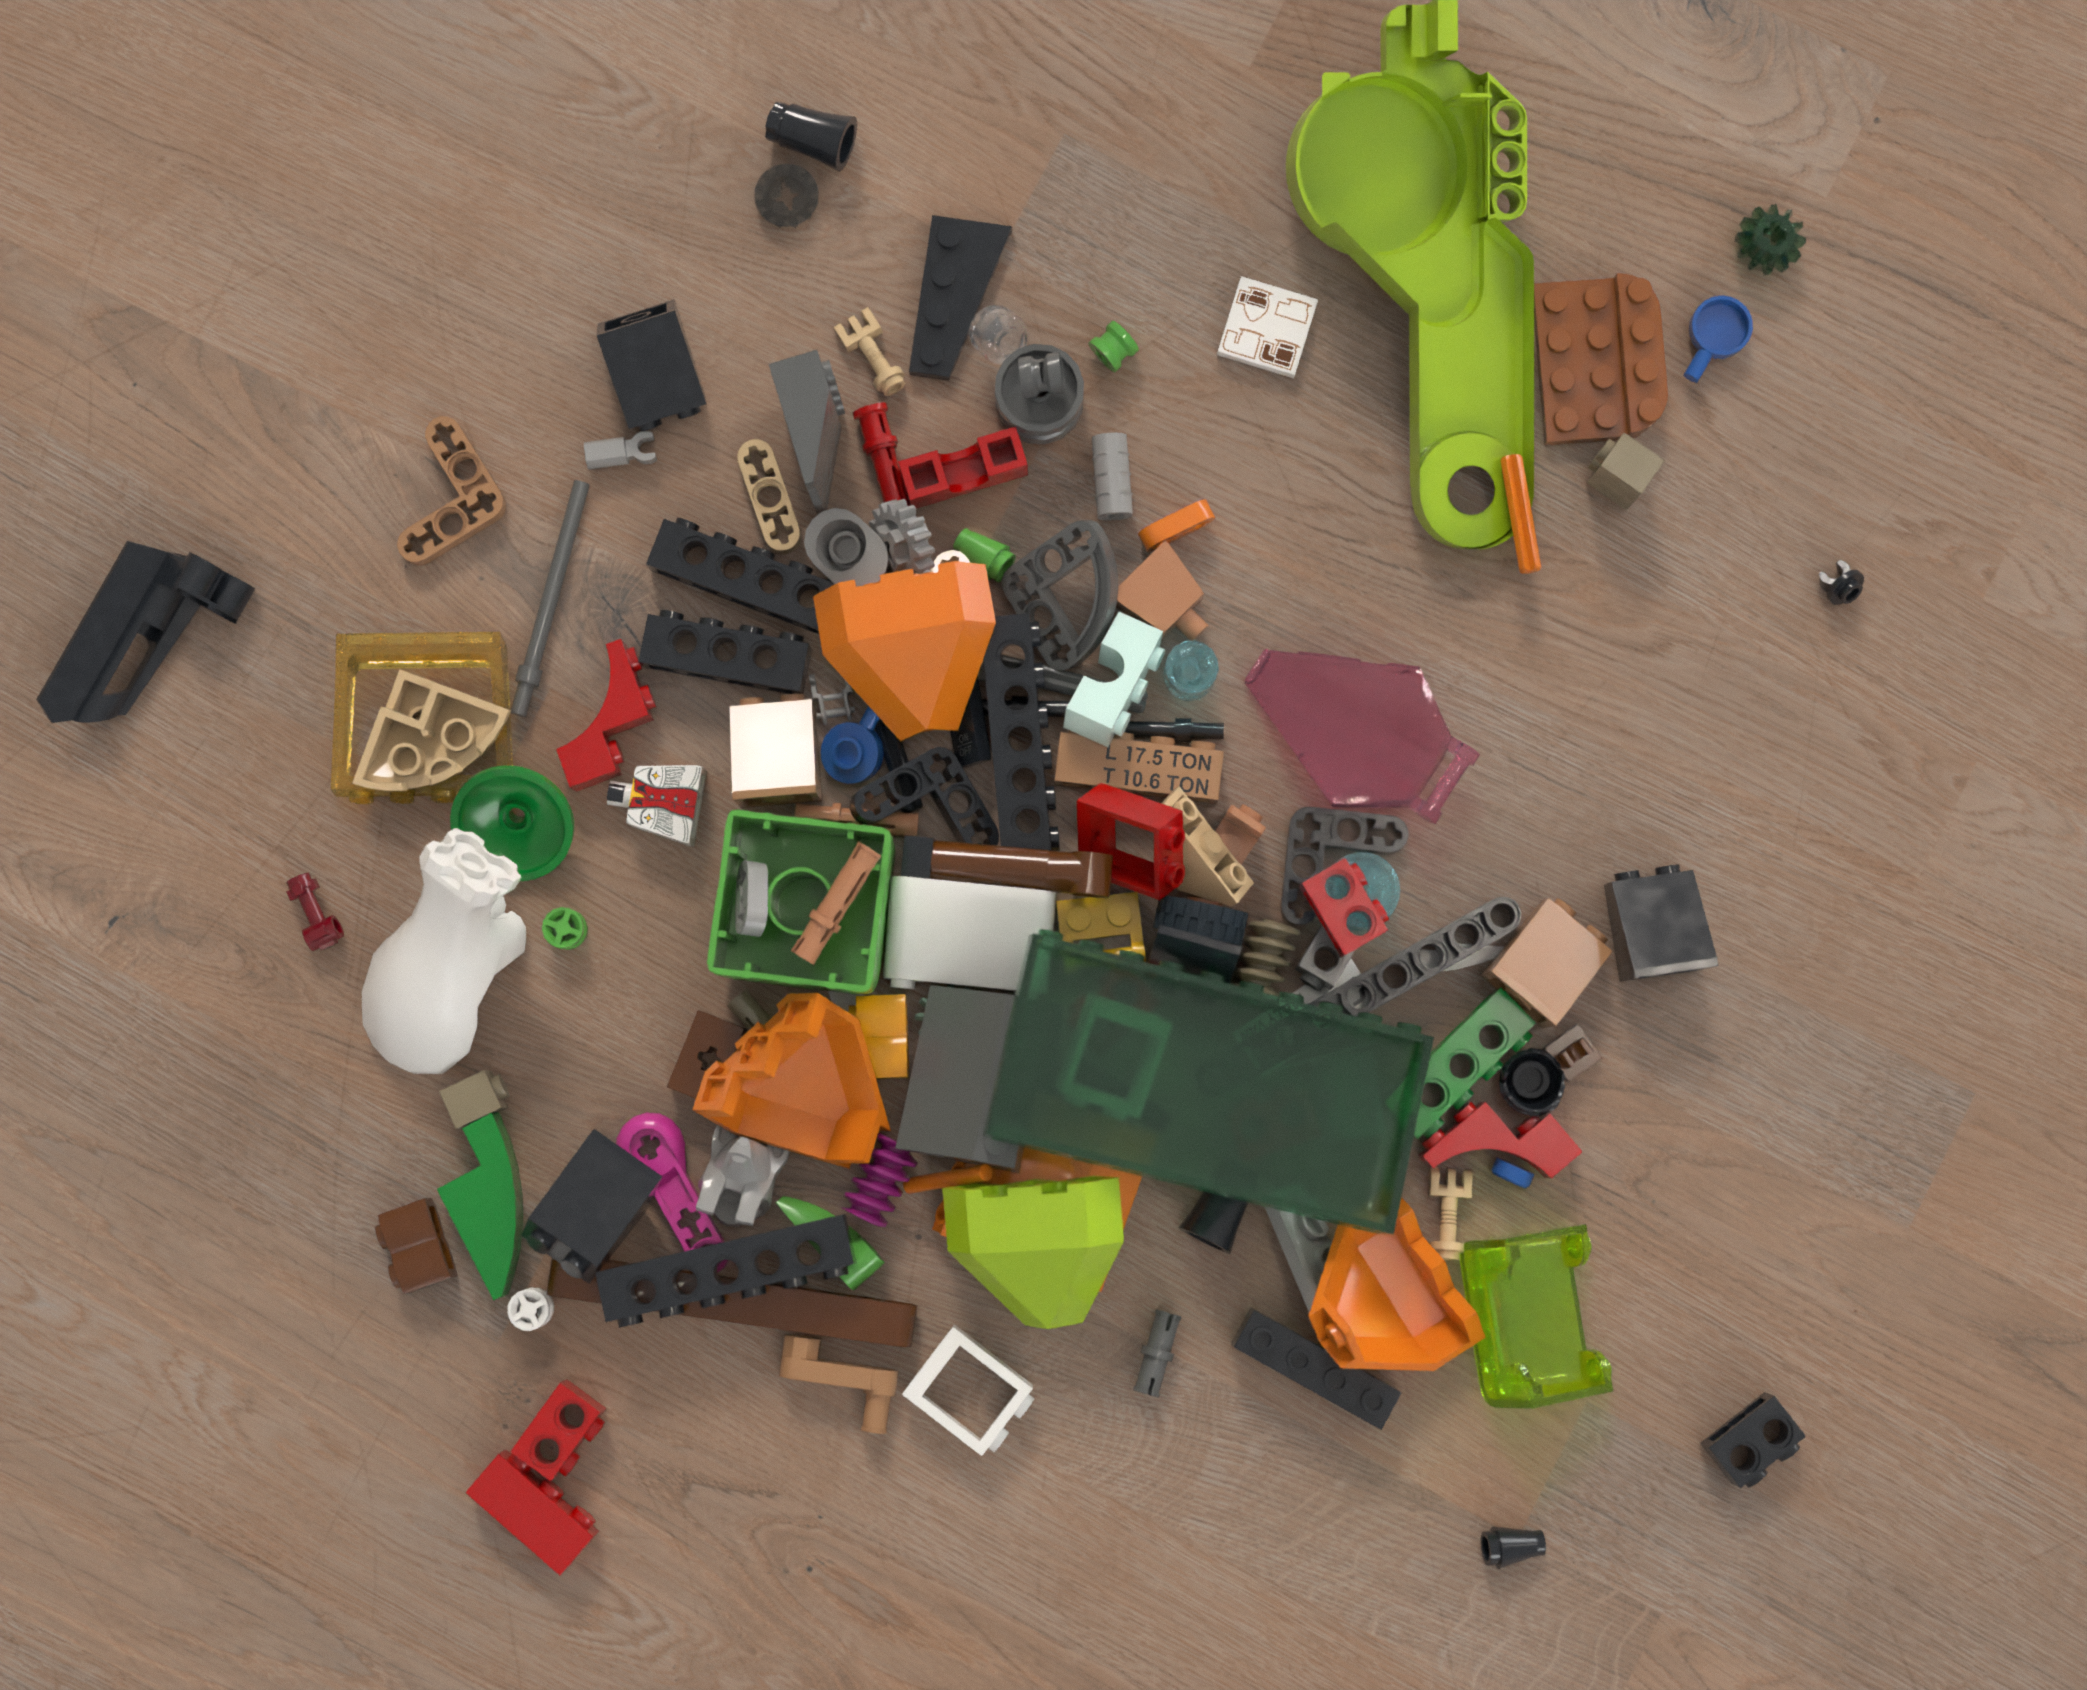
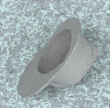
(845, 547)

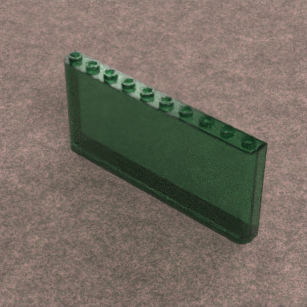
(1209, 1084)

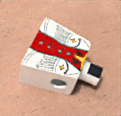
(662, 800)

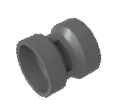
(1032, 375)

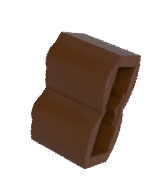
(416, 1246)

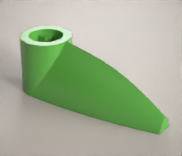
(866, 1256)

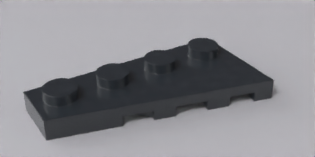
(955, 278)

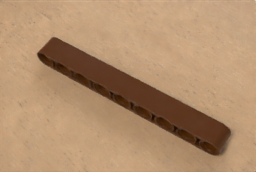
(783, 1309)

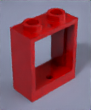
(1097, 834)

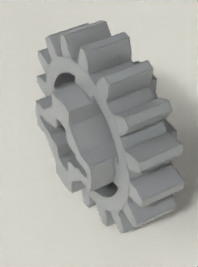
(904, 537)

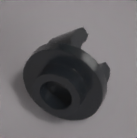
(1844, 588)

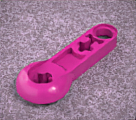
(675, 1188)

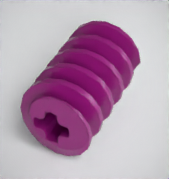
(880, 1182)

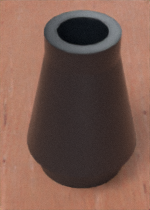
(1509, 1545)

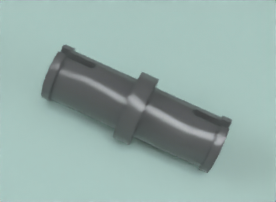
(1157, 1353)

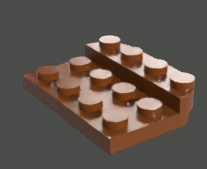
(1599, 358)

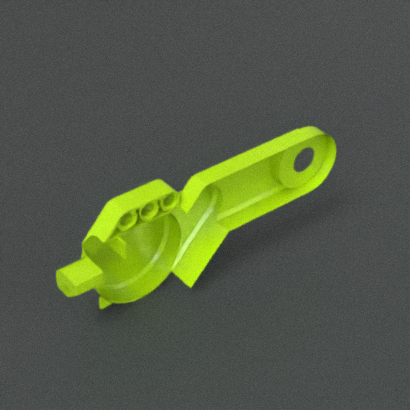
(1409, 188)

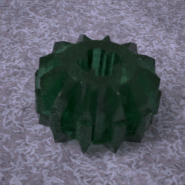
(1780, 231)

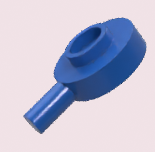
(1717, 331)
(853, 750)

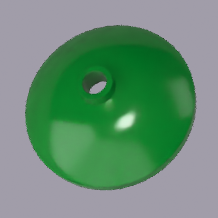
(530, 841)

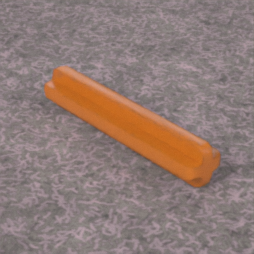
(1520, 513)

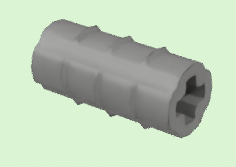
(1112, 476)

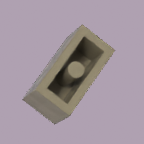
(1623, 470)

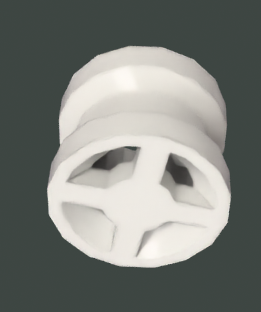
(523, 1312)

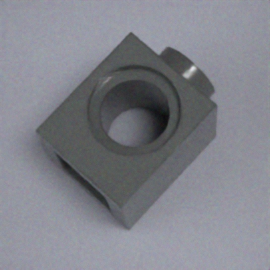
(1311, 973)

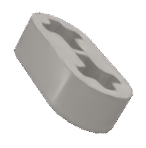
(751, 898)

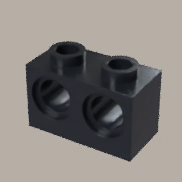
(1747, 1430)

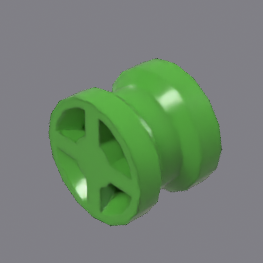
(1113, 346)
(557, 925)

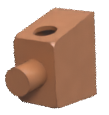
(1163, 594)

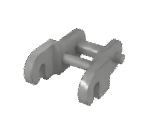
(826, 714)

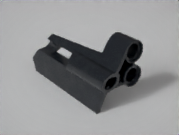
(144, 595)

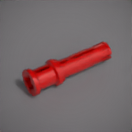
(880, 446)

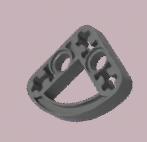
(1042, 579)

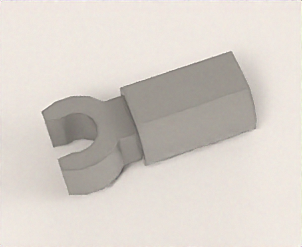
(618, 451)

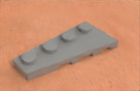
(1305, 1248)

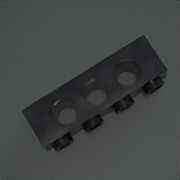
(661, 653)
(1315, 1369)

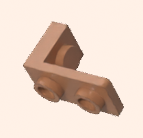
(1240, 830)

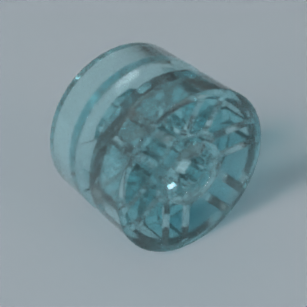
(1382, 885)

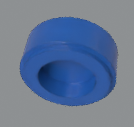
(1512, 1173)

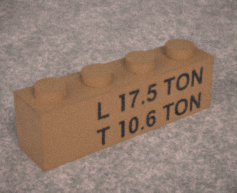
(1140, 766)

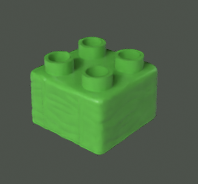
(802, 866)

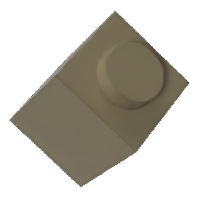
(475, 1098)

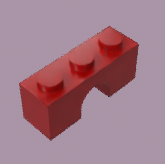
(987, 463)

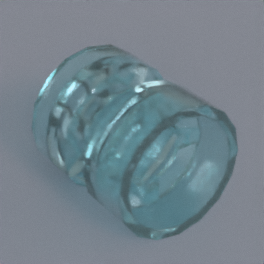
(1190, 670)

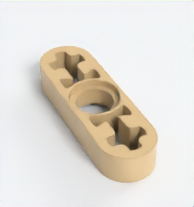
(770, 465)

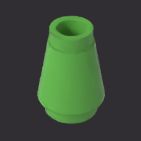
(985, 551)

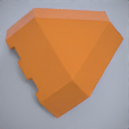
(910, 642)
(800, 1084)
(1390, 1302)

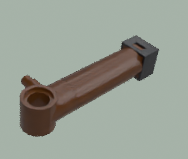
(1048, 870)

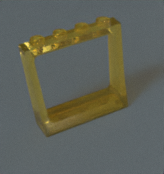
(412, 650)

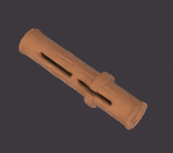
(898, 823)
(833, 907)

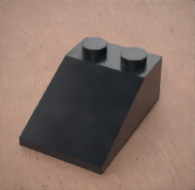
(1194, 952)

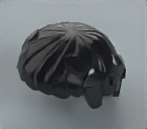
(1532, 1082)

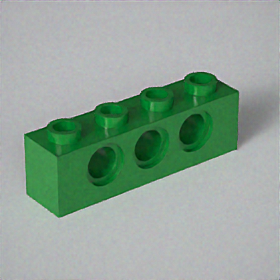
(1513, 1030)

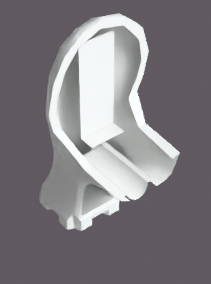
(441, 960)

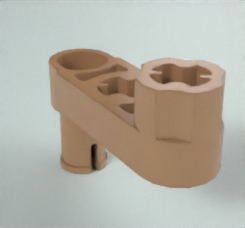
(802, 1362)

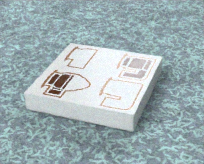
(1267, 327)

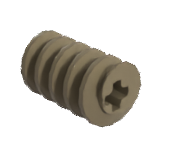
(1265, 954)

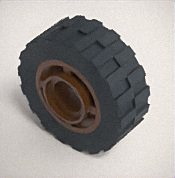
(1202, 918)

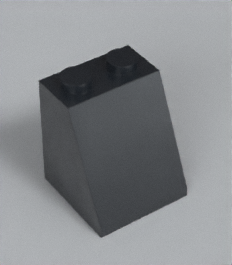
(651, 365)
(1658, 924)
(591, 1207)

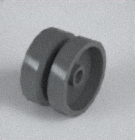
(1042, 418)

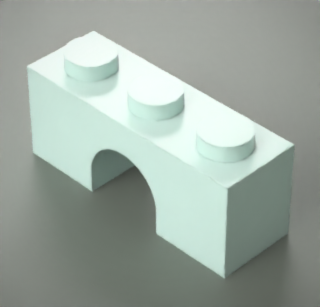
(1101, 708)

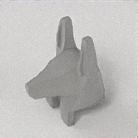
(739, 1178)

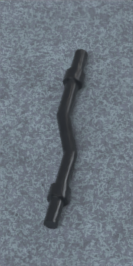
(1182, 729)

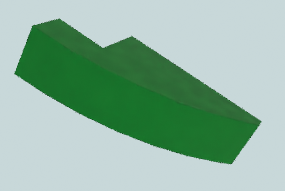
(489, 1204)

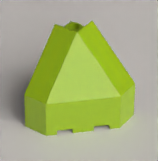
(1038, 1243)

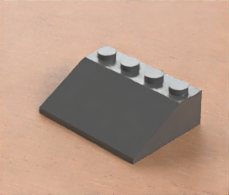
(811, 414)
(956, 1079)

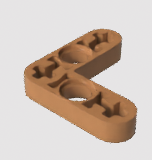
(469, 492)

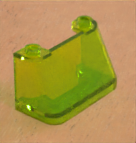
(1532, 1318)

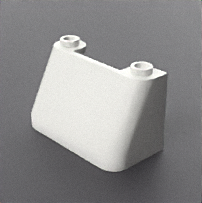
(961, 932)

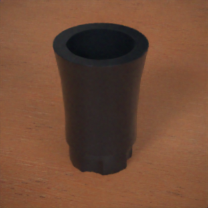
(813, 133)
(1215, 1220)

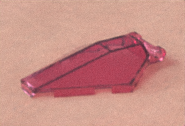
(1361, 729)

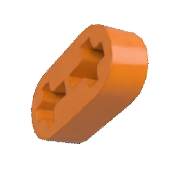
(1176, 525)

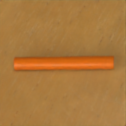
(948, 1179)

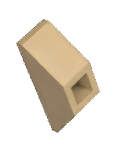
(1208, 863)

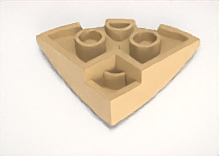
(426, 735)

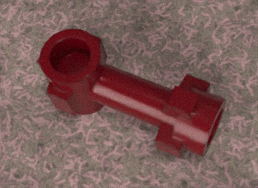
(322, 931)

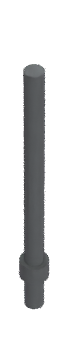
(529, 674)

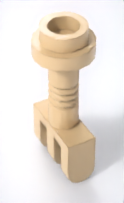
(888, 379)
(1449, 1194)

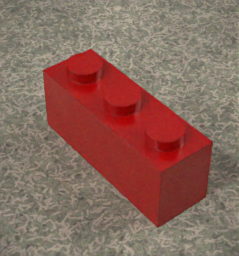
(533, 1511)

